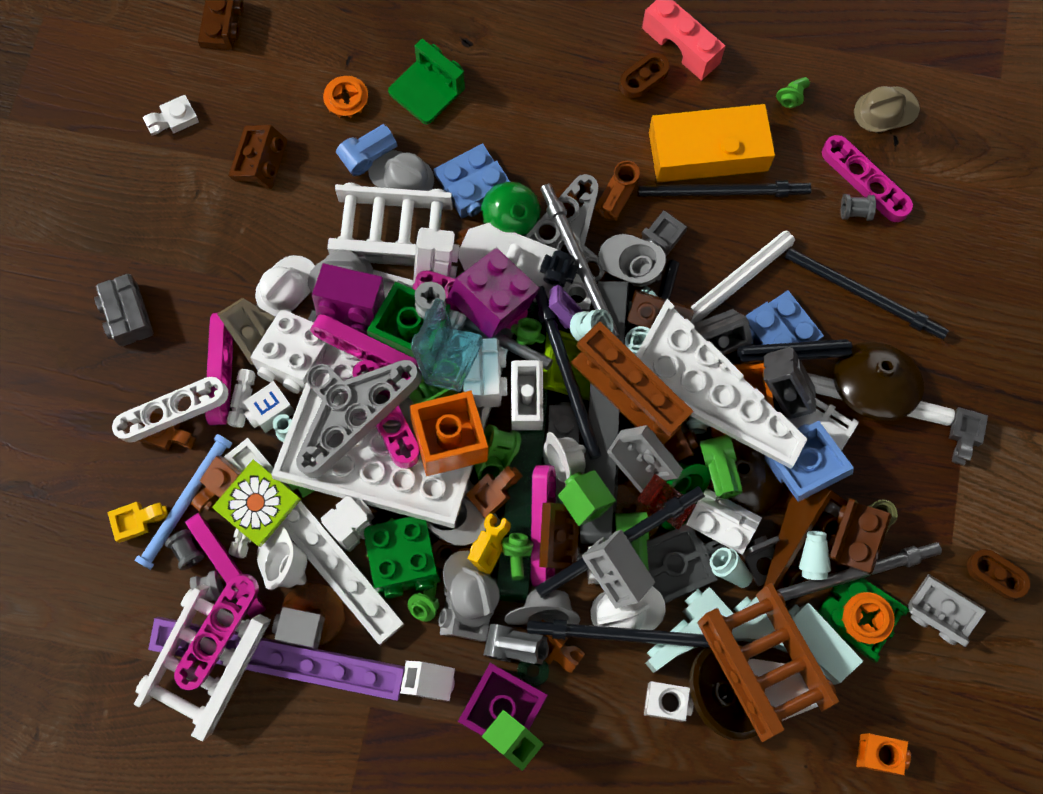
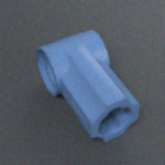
(361, 152)

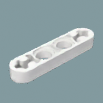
(169, 405)

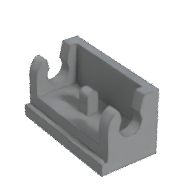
(618, 570)

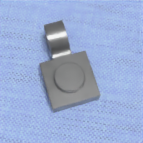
(968, 430)

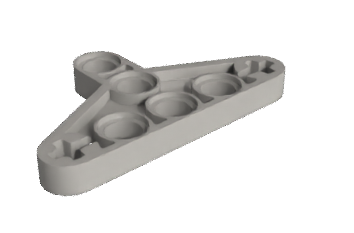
(578, 222)
(338, 419)

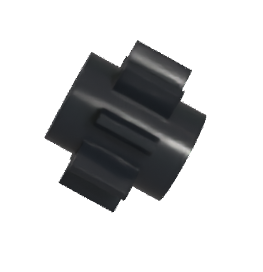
(558, 268)

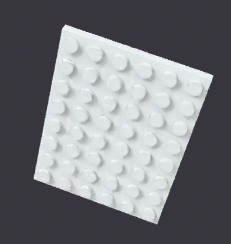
(367, 468)

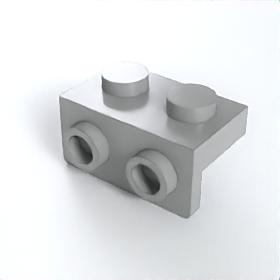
(643, 455)
(945, 610)

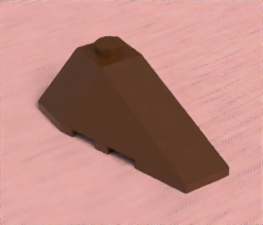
(813, 513)

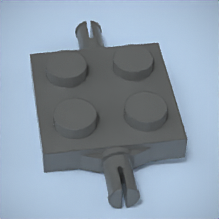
(680, 562)

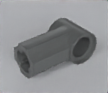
(508, 643)

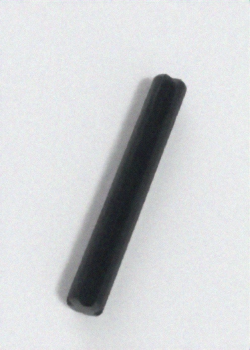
(804, 350)

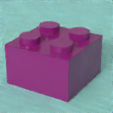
(493, 292)
(348, 296)
(500, 692)

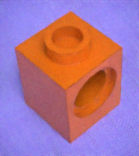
(869, 757)

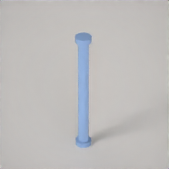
(182, 504)

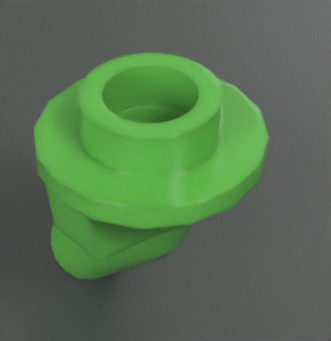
(793, 94)
(516, 547)
(424, 605)

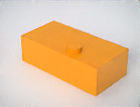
(711, 143)

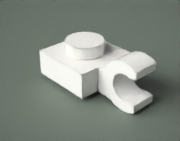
(175, 114)

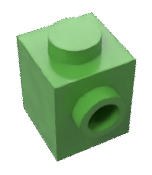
(586, 497)
(512, 740)

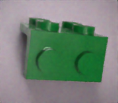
(428, 83)
(401, 556)

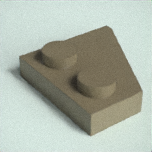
(246, 324)

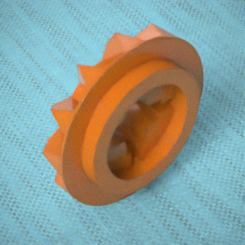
(334, 93)
(882, 622)

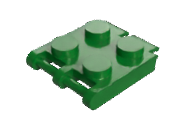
(832, 613)

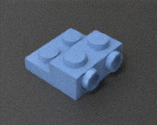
(470, 179)
(782, 322)
(817, 466)

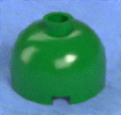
(511, 208)

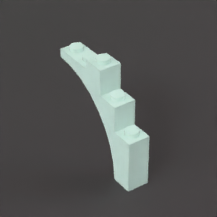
(828, 648)

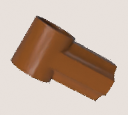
(618, 191)

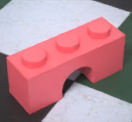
(699, 47)

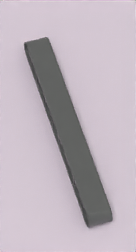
(606, 418)

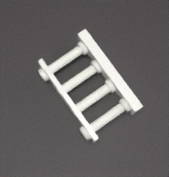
(374, 249)
(219, 688)

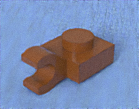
(168, 436)
(217, 480)
(490, 492)
(565, 655)

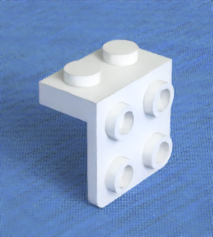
(287, 351)

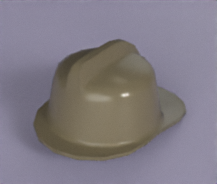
(886, 109)

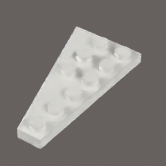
(716, 388)

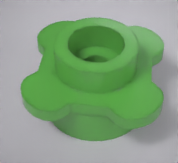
(528, 331)

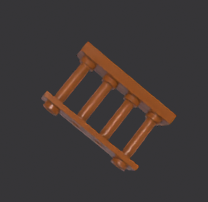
(629, 383)
(750, 687)

